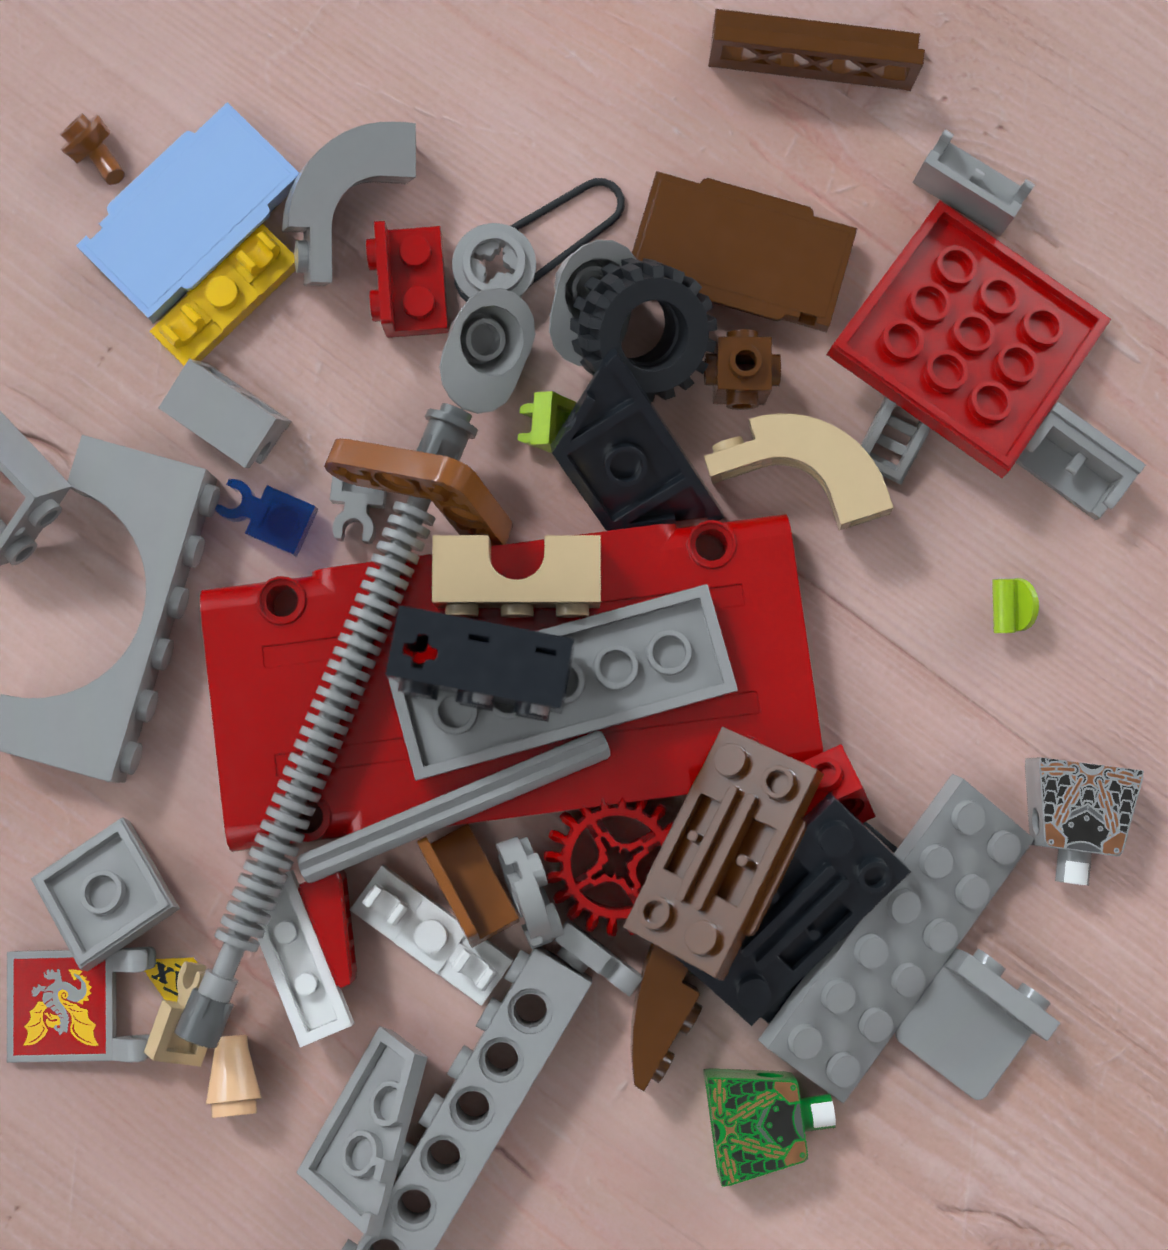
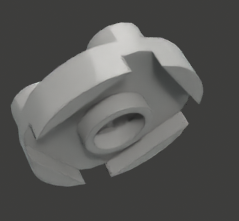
(525, 883)

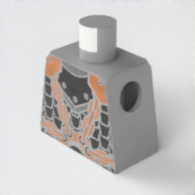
(1079, 811)

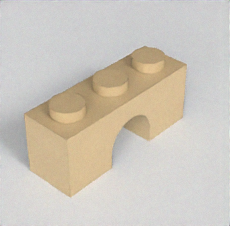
(565, 581)

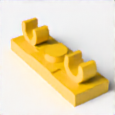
(225, 297)

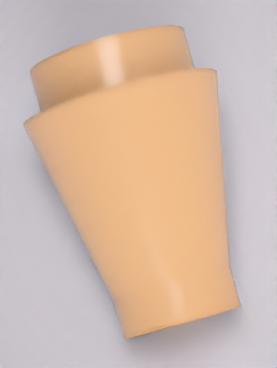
(232, 1079)

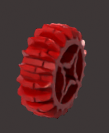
(577, 886)

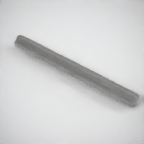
(453, 806)

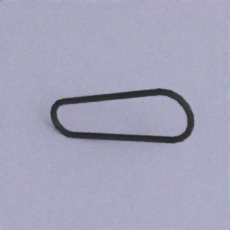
(584, 240)

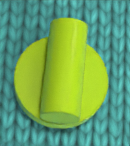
(1013, 605)

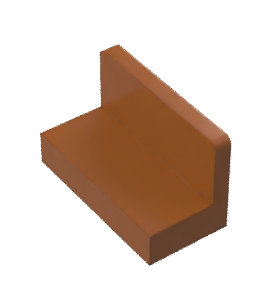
(469, 885)

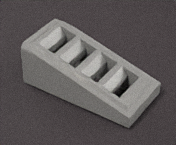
(918, 435)

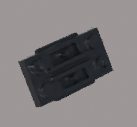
(825, 893)

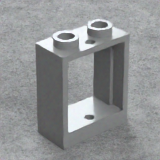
(38, 483)

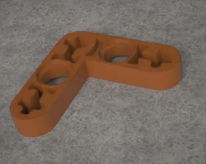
(442, 479)

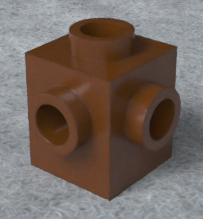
(737, 387)

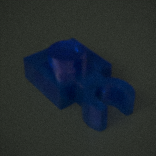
(274, 519)

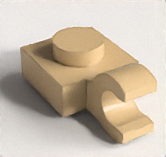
(163, 1043)

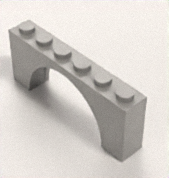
(100, 723)

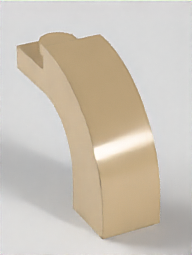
(819, 449)

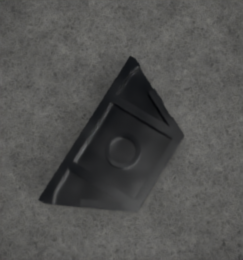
(628, 457)

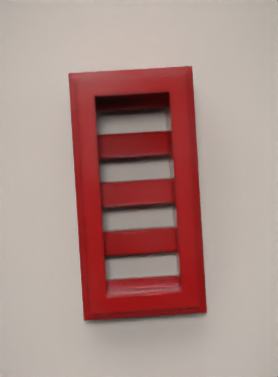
(330, 916)

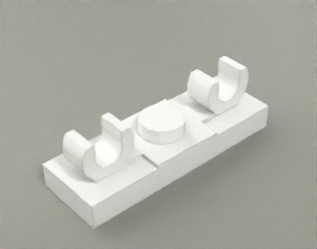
(430, 934)
(301, 970)

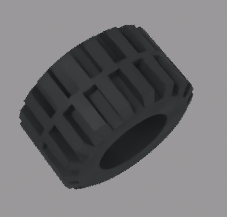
(685, 327)

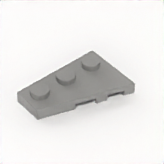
(366, 1131)

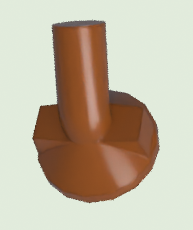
(86, 139)

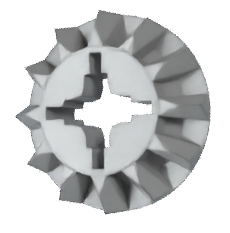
(484, 244)

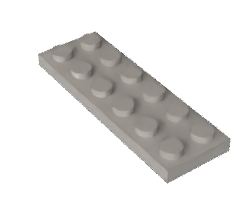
(620, 671)
(883, 966)

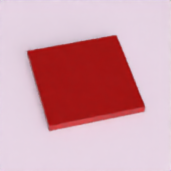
(969, 338)

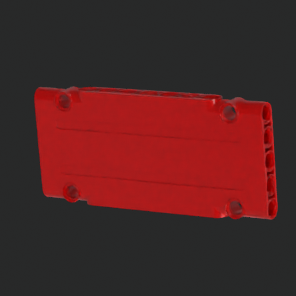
(269, 668)

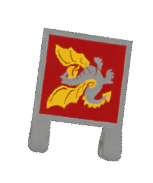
(68, 1011)

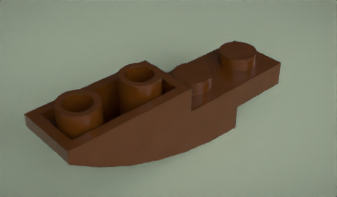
(660, 1010)

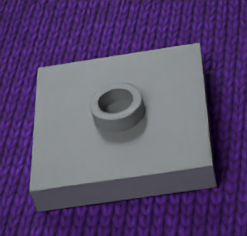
(105, 894)

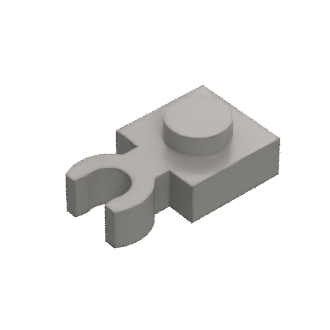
(357, 506)
(583, 950)

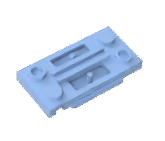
(189, 211)

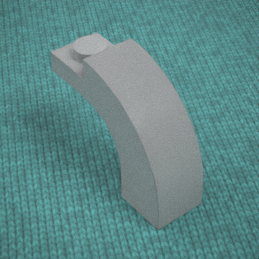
(361, 155)

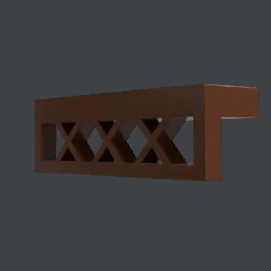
(815, 50)

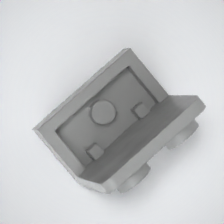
(974, 1022)

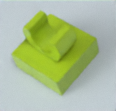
(548, 416)

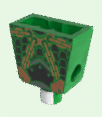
(761, 1121)

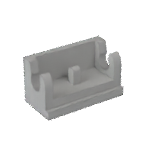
(971, 186)
(224, 413)
(1079, 462)

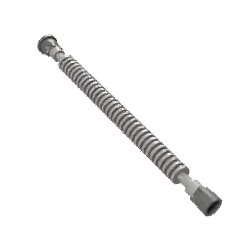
(210, 1004)

